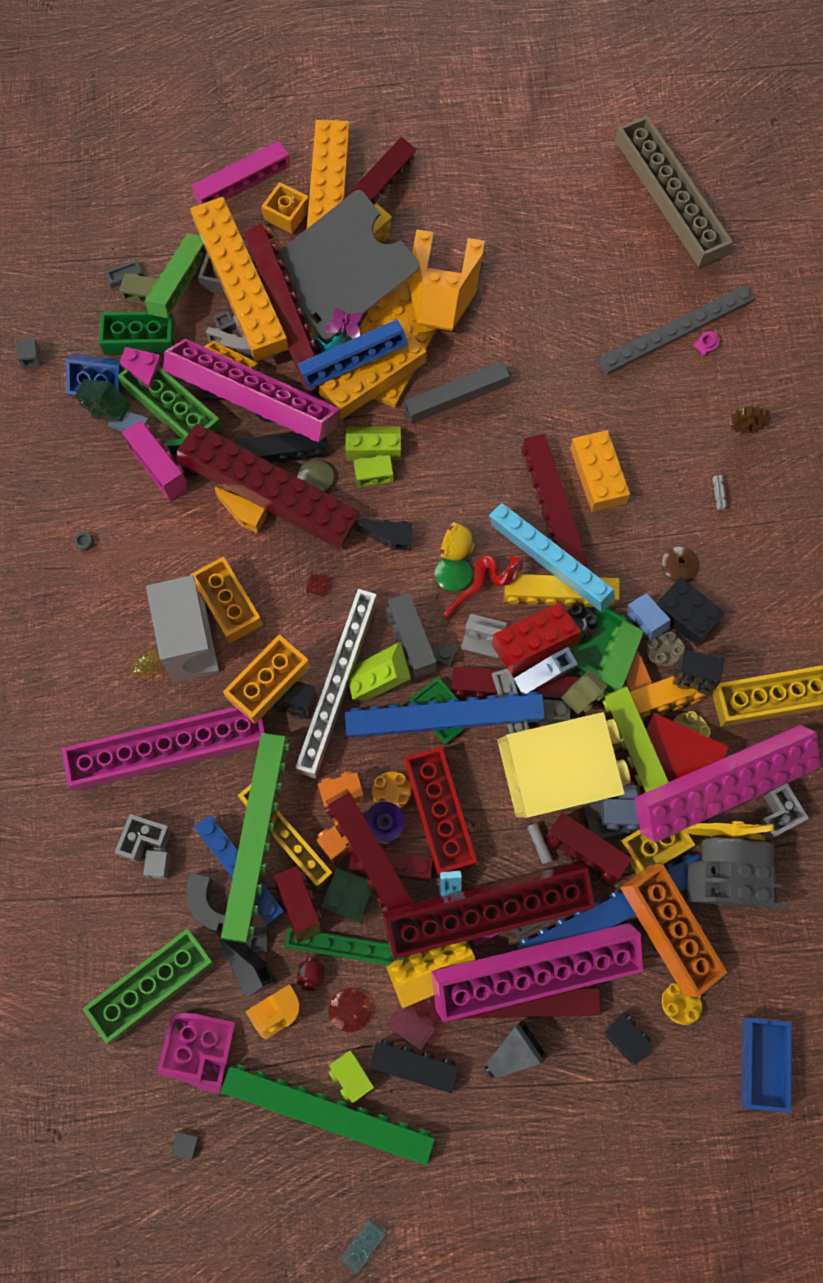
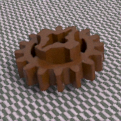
(750, 419)

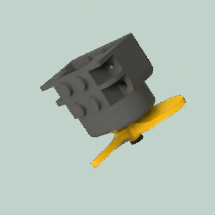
(735, 868)

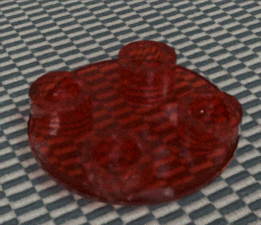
(349, 1010)

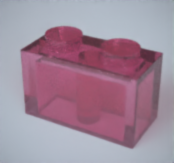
(411, 1026)

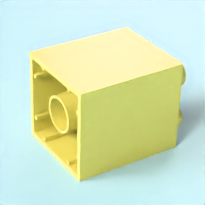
(563, 765)

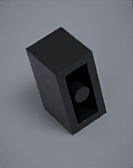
(628, 1039)

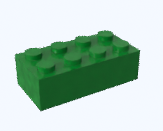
(135, 331)

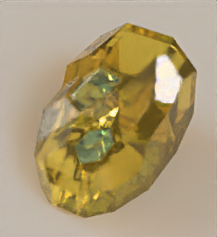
(146, 663)

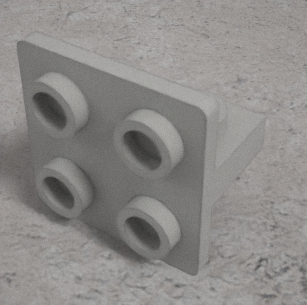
(479, 635)

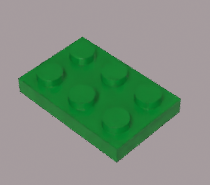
(437, 691)

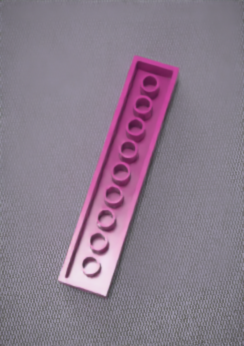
(251, 389)
(160, 748)
(727, 783)
(536, 972)

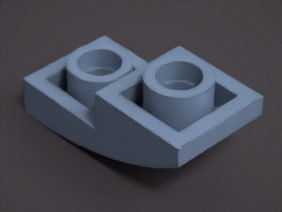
(129, 420)
(630, 791)

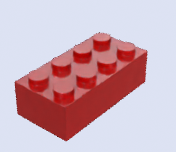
(535, 638)

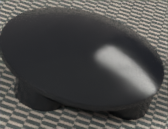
(584, 619)

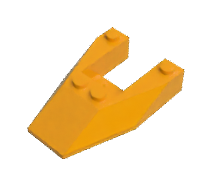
(443, 295)

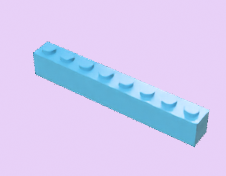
(552, 557)

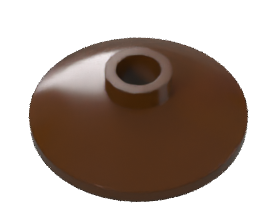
(672, 567)

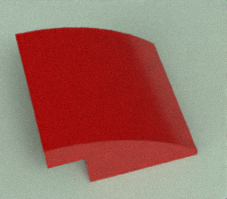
(679, 749)

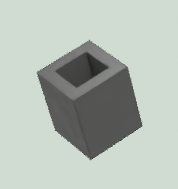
(28, 353)

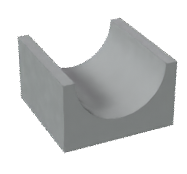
(182, 629)

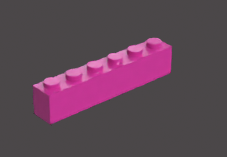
(242, 174)

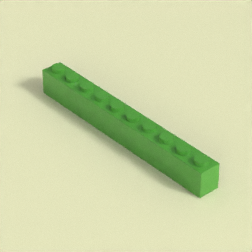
(254, 839)

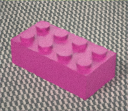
(155, 460)

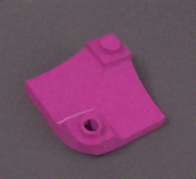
(196, 1051)

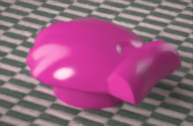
(707, 342)

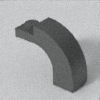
(198, 902)

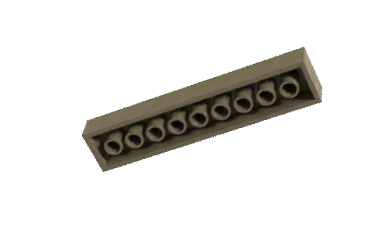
(673, 191)

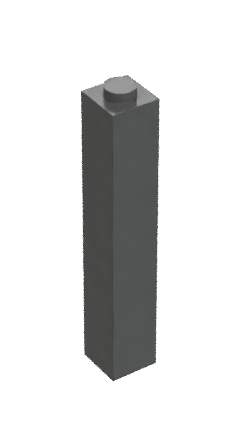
(457, 392)

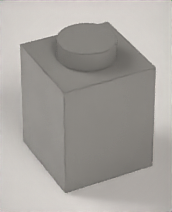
(156, 864)

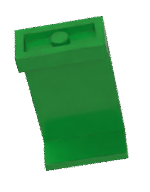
(591, 650)

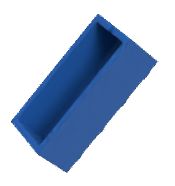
(766, 1065)

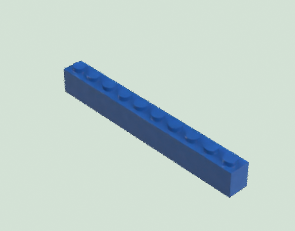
(444, 716)
(606, 913)

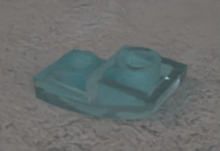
(363, 1246)

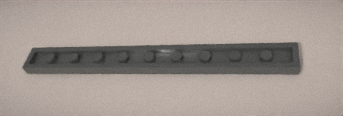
(675, 330)

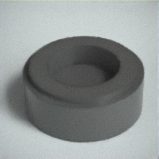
(83, 541)

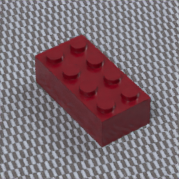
(587, 848)

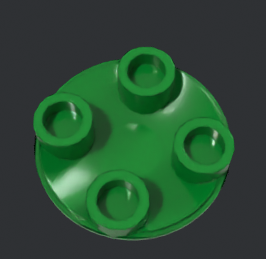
(453, 574)

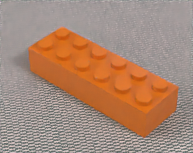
(673, 930)

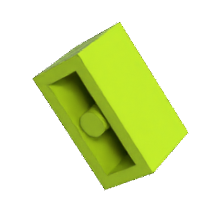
(373, 471)
(350, 1076)

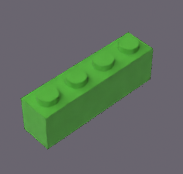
(619, 656)

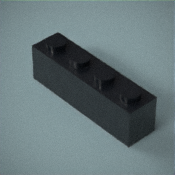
(414, 1067)

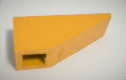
(245, 512)

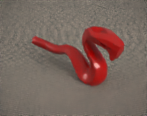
(481, 566)

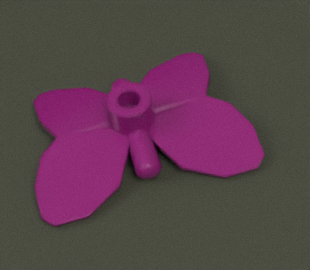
(344, 322)

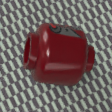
(310, 974)

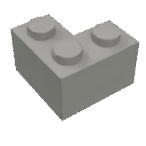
(786, 811)
(139, 833)

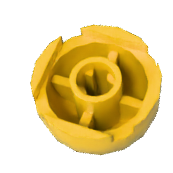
(457, 543)

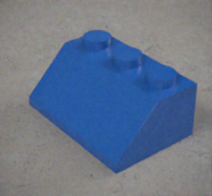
(91, 368)

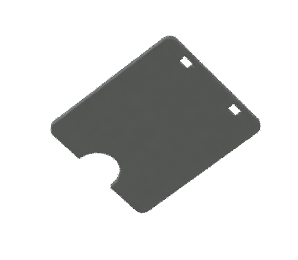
(343, 264)

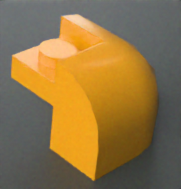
(274, 1012)

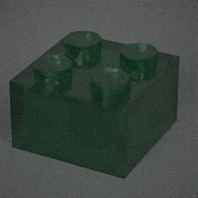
(102, 400)
(347, 896)

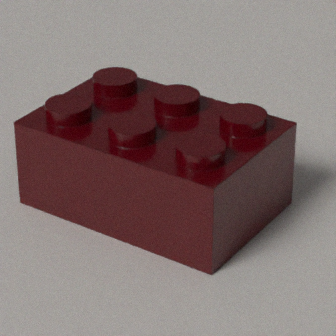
(298, 903)

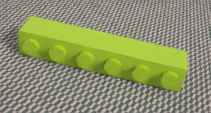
(635, 739)

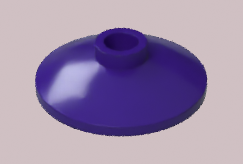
(393, 814)

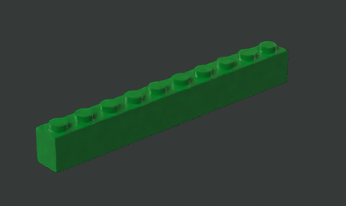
(328, 1115)

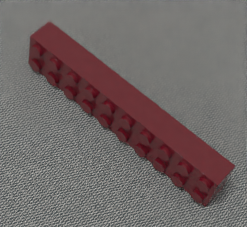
(267, 486)
(488, 910)

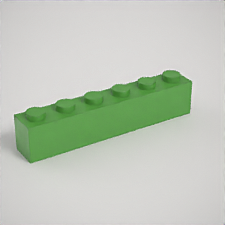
(176, 276)

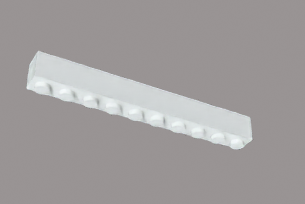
(336, 684)

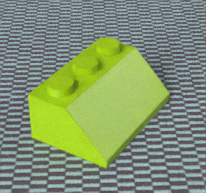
(373, 441)
(379, 673)

